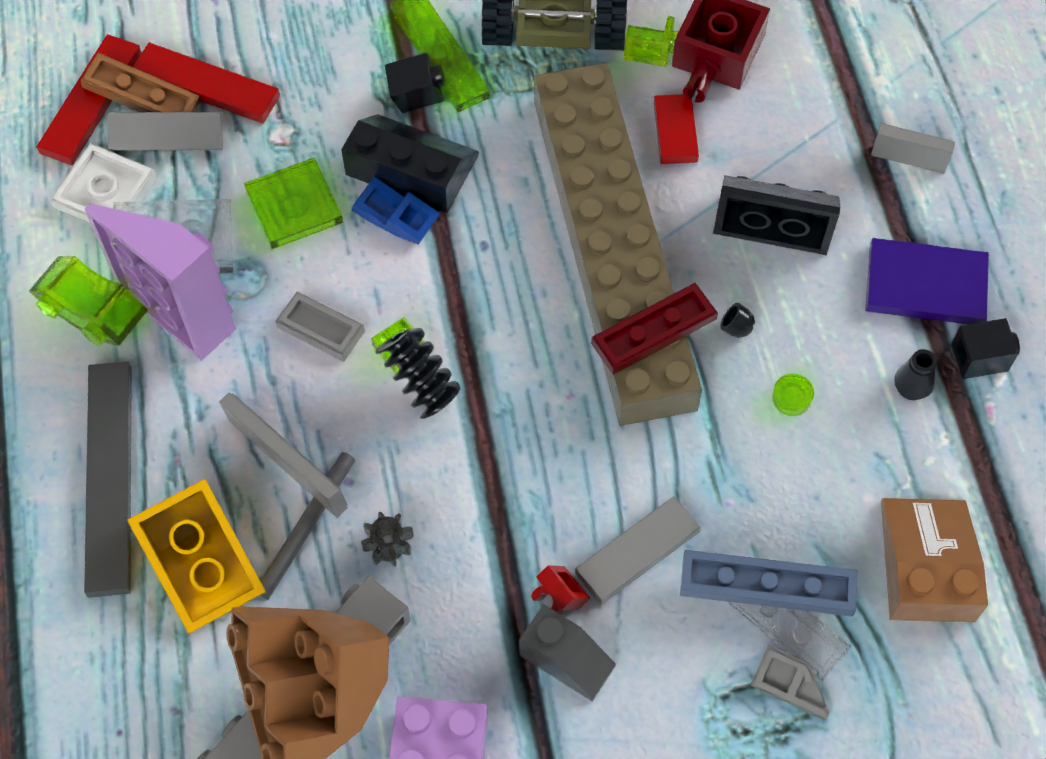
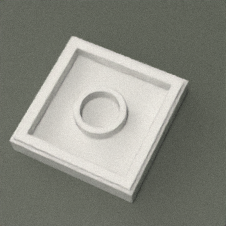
(102, 179)

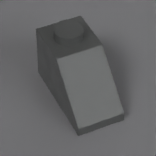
(566, 652)

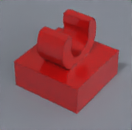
(562, 588)

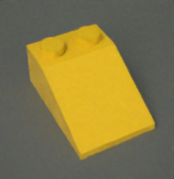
(196, 555)

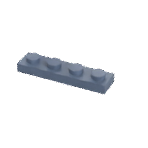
(769, 583)

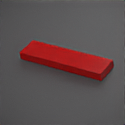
(211, 83)
(83, 108)

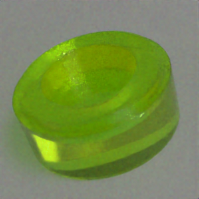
(793, 394)

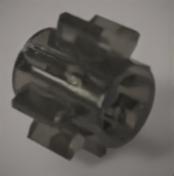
(387, 551)

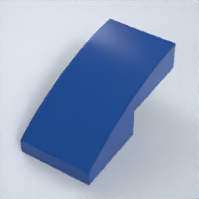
(398, 215)

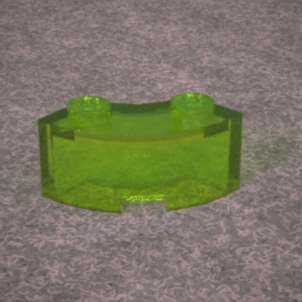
(87, 301)

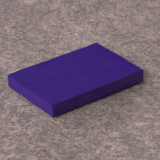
(927, 281)

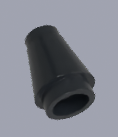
(917, 375)

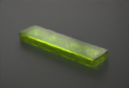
(431, 35)

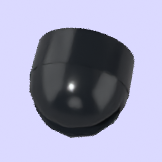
(738, 321)

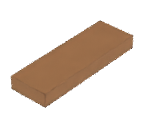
(136, 88)

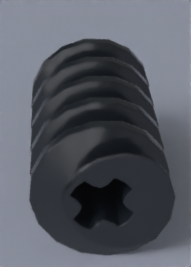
(420, 370)

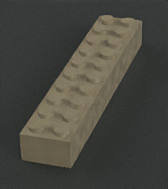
(612, 234)

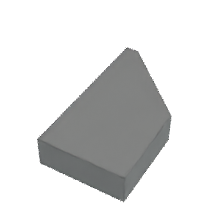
(790, 681)

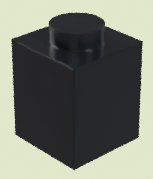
(415, 82)
(985, 348)

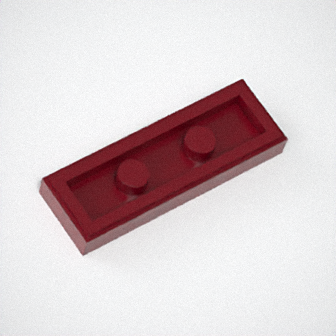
(654, 328)

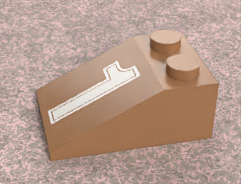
(932, 561)

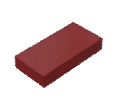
(675, 129)

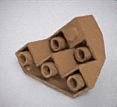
(306, 677)

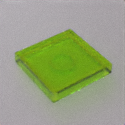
(293, 203)

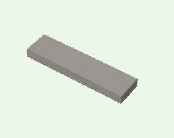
(284, 454)

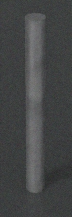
(302, 529)

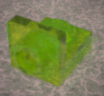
(650, 45)

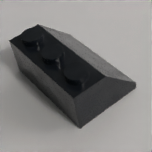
(408, 160)
(776, 214)

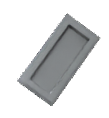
(912, 148)
(320, 326)

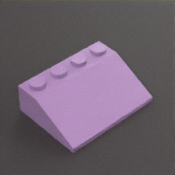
(168, 274)

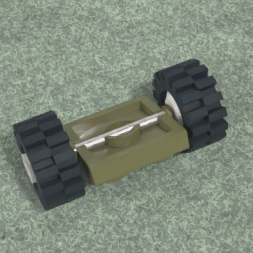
(555, 23)

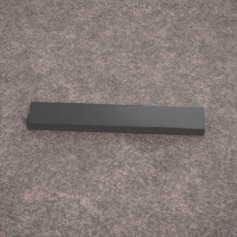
(108, 480)

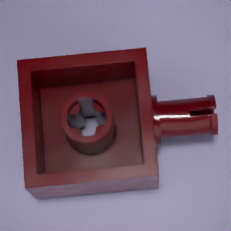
(719, 43)

